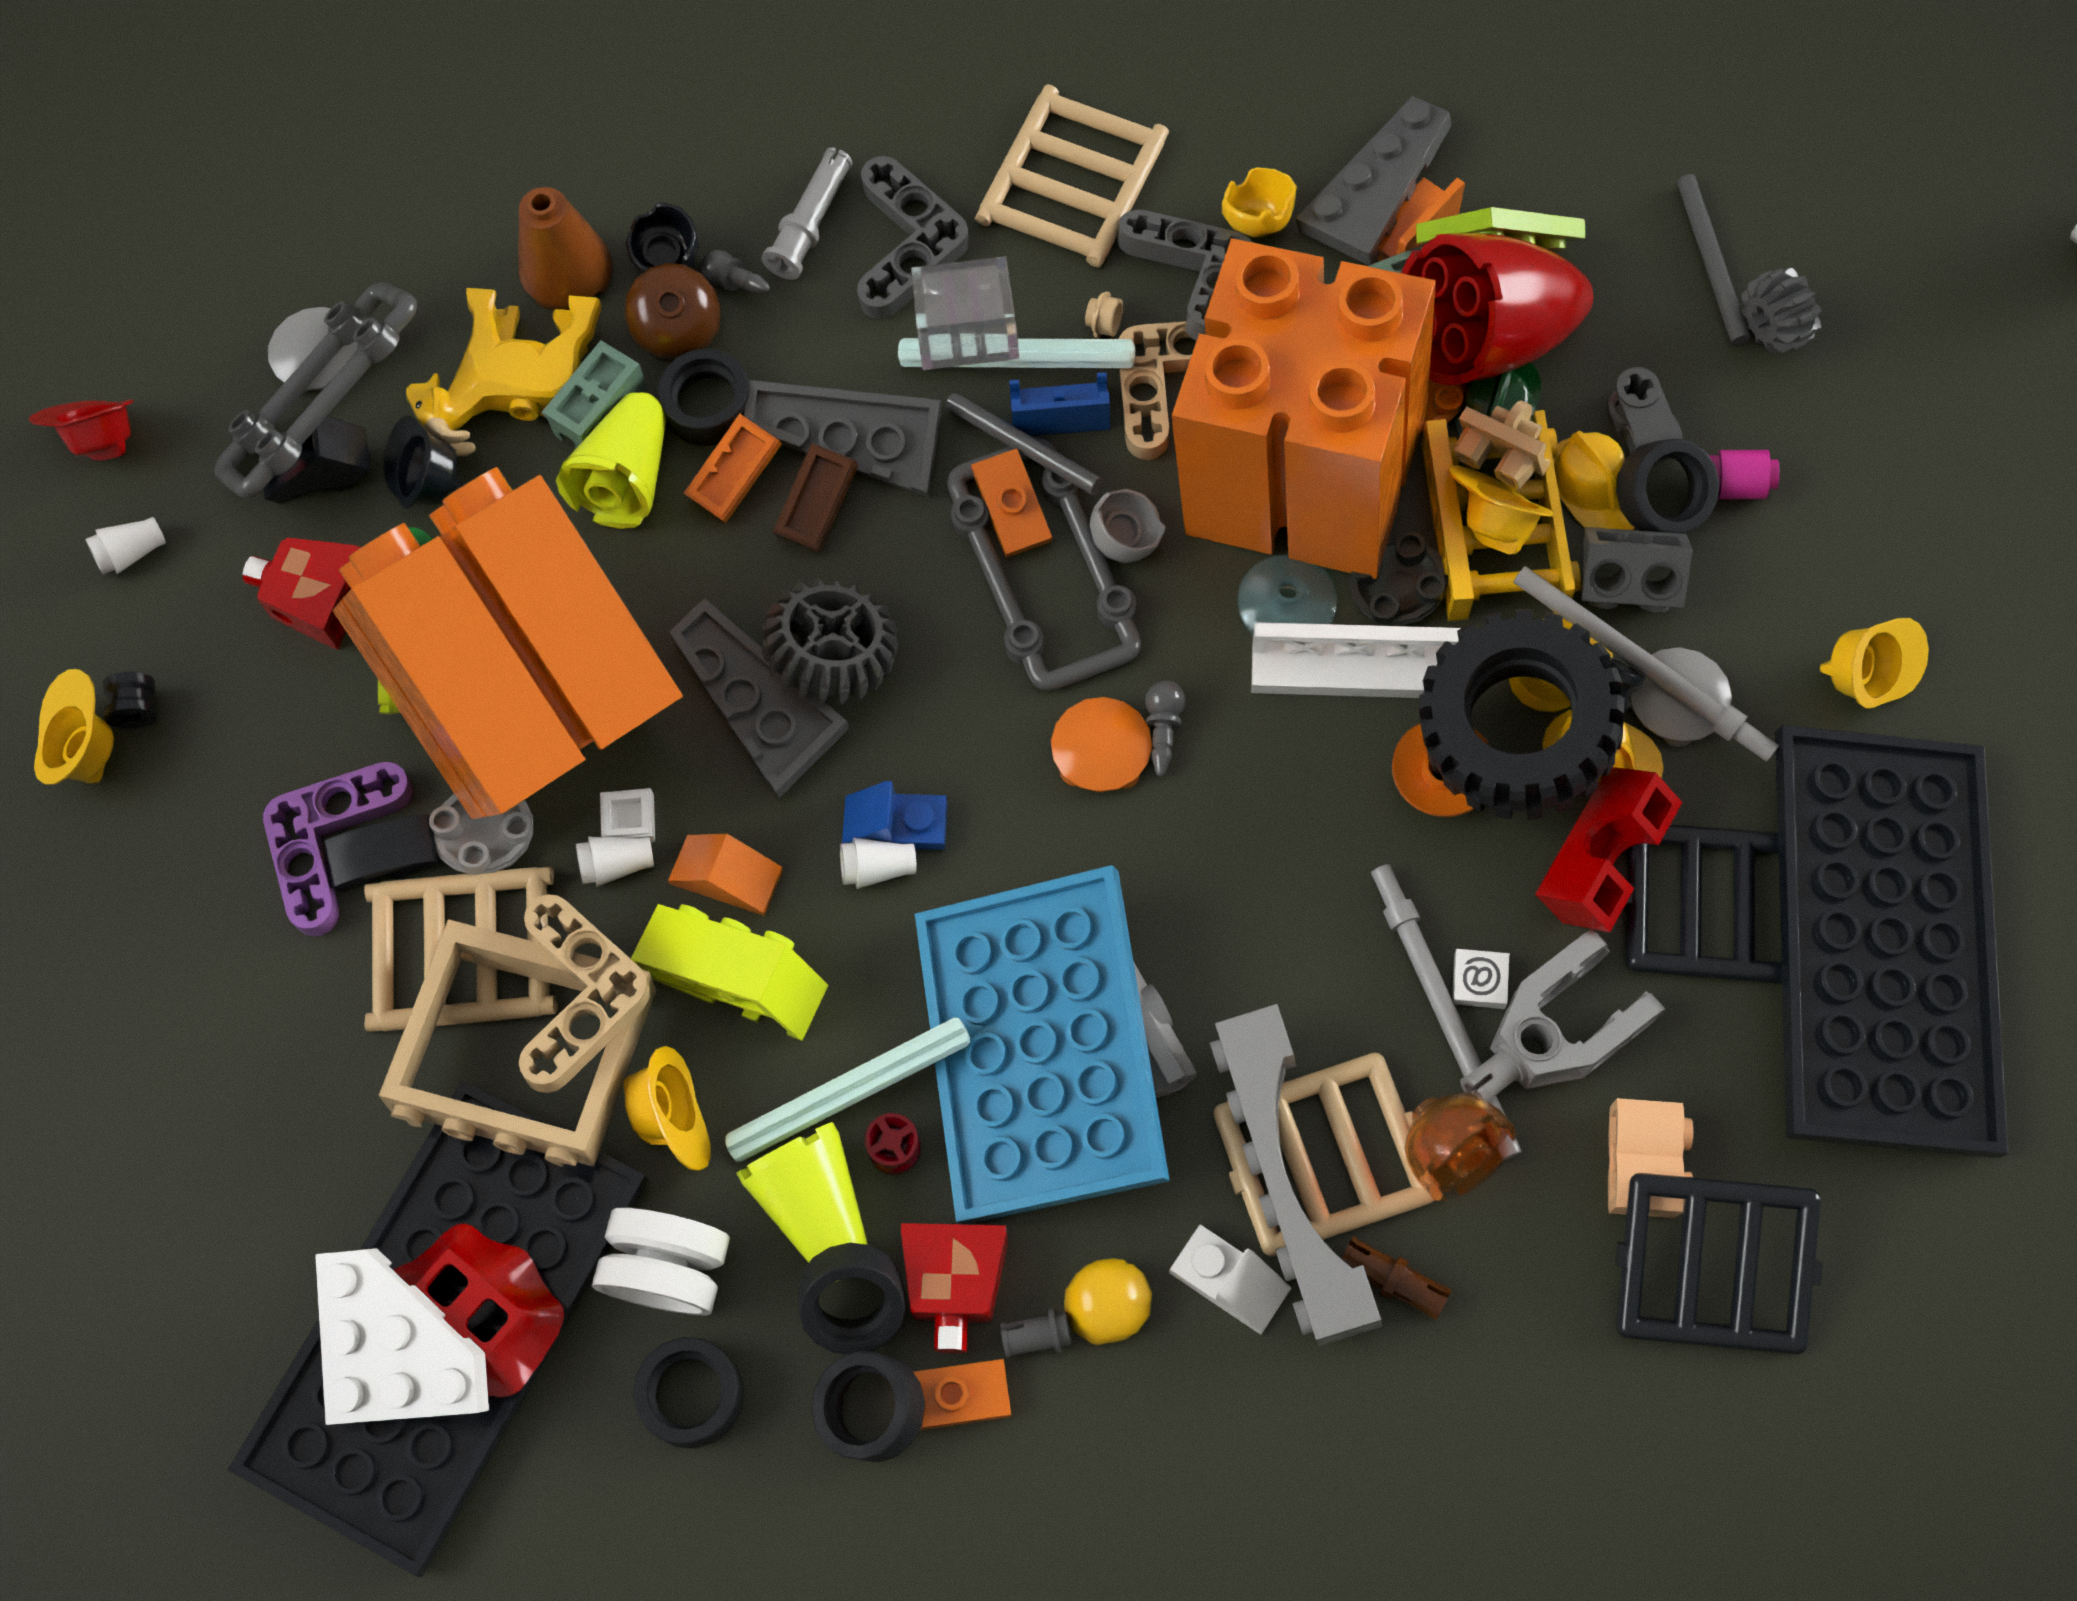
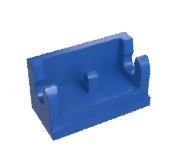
(1061, 407)

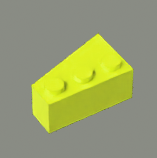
(731, 966)

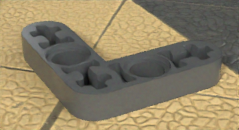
(923, 233)
(1165, 251)

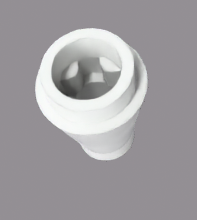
(124, 544)
(612, 858)
(873, 861)

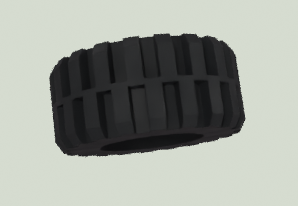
(1507, 651)

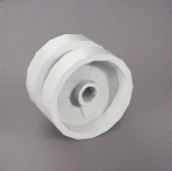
(661, 1261)

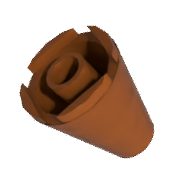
(559, 251)

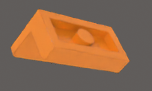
(1426, 204)

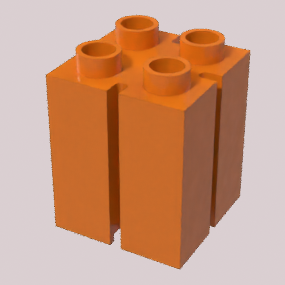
(1303, 406)
(501, 641)

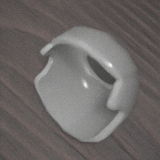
(1126, 526)

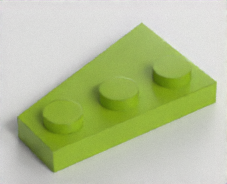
(1538, 228)

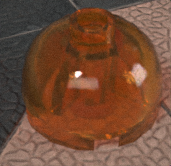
(1455, 1143)

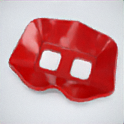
(500, 1275)

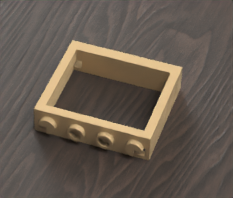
(466, 1120)

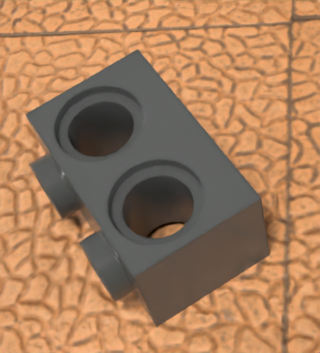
(1637, 555)

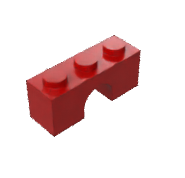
(1621, 812)

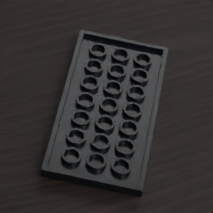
(1888, 943)
(407, 1479)

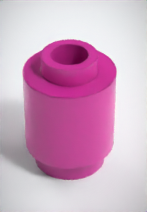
(1745, 474)

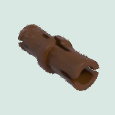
(1397, 1278)

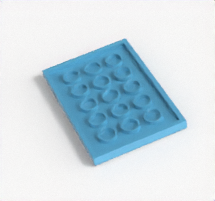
(1057, 1065)

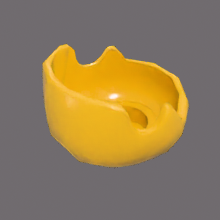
(1260, 203)
(1108, 1301)

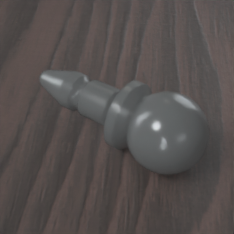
(730, 273)
(1164, 703)

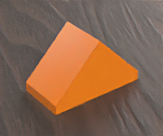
(726, 872)

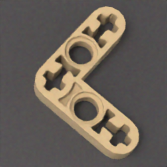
(1150, 370)
(596, 980)

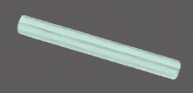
(1047, 354)
(847, 1089)

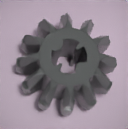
(1781, 310)

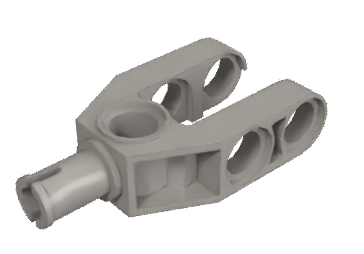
(1560, 1059)

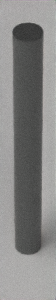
(1713, 260)
(1025, 444)

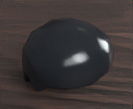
(662, 237)

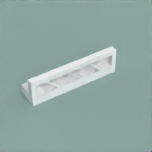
(1344, 659)

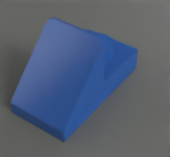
(896, 818)

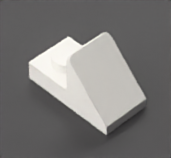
(1231, 1279)

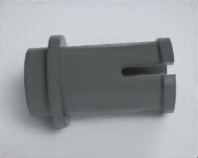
(1036, 1334)

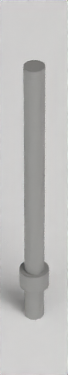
(1727, 721)
(1403, 918)

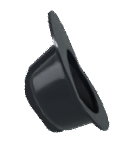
(419, 465)

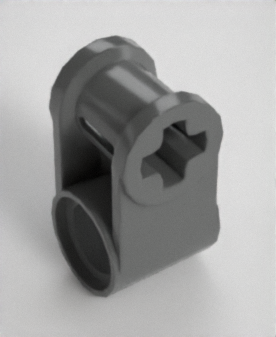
(1641, 411)

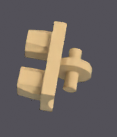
(1508, 435)

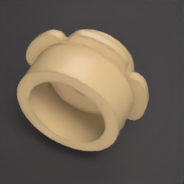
(1104, 315)

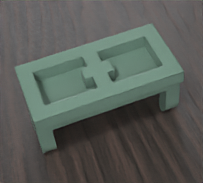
(593, 392)

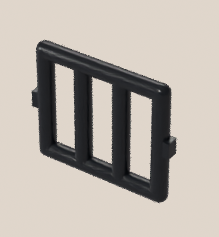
(1689, 961)
(1740, 1333)

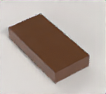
(815, 498)

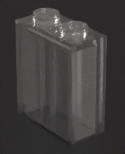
(964, 313)

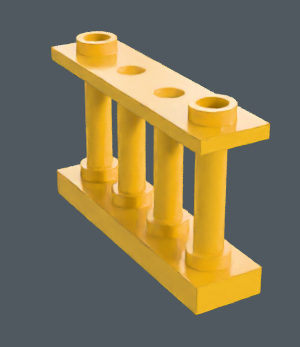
(1457, 541)

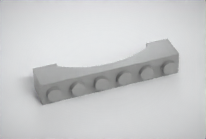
(1334, 1295)

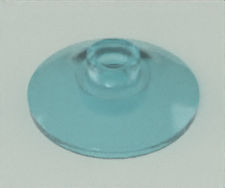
(1262, 602)

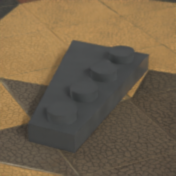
(1368, 192)
(884, 433)
(770, 722)

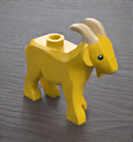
(503, 370)

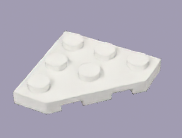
(389, 1346)

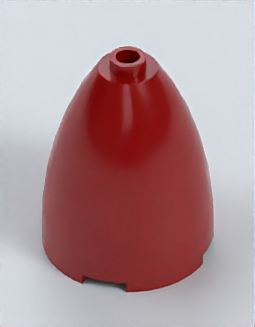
(1496, 303)

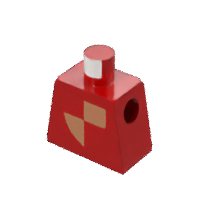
(303, 586)
(953, 1277)

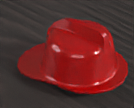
(89, 427)

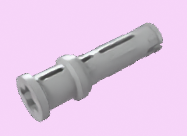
(800, 228)

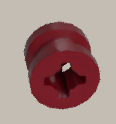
(888, 1134)

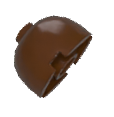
(672, 311)

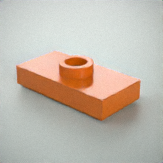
(732, 468)
(1011, 503)
(964, 1394)

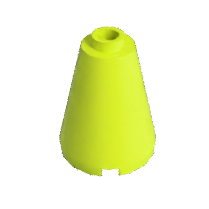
(617, 464)
(808, 1192)

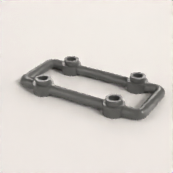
(345, 325)
(1025, 638)

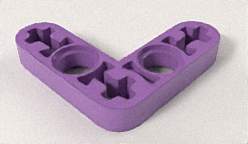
(314, 823)

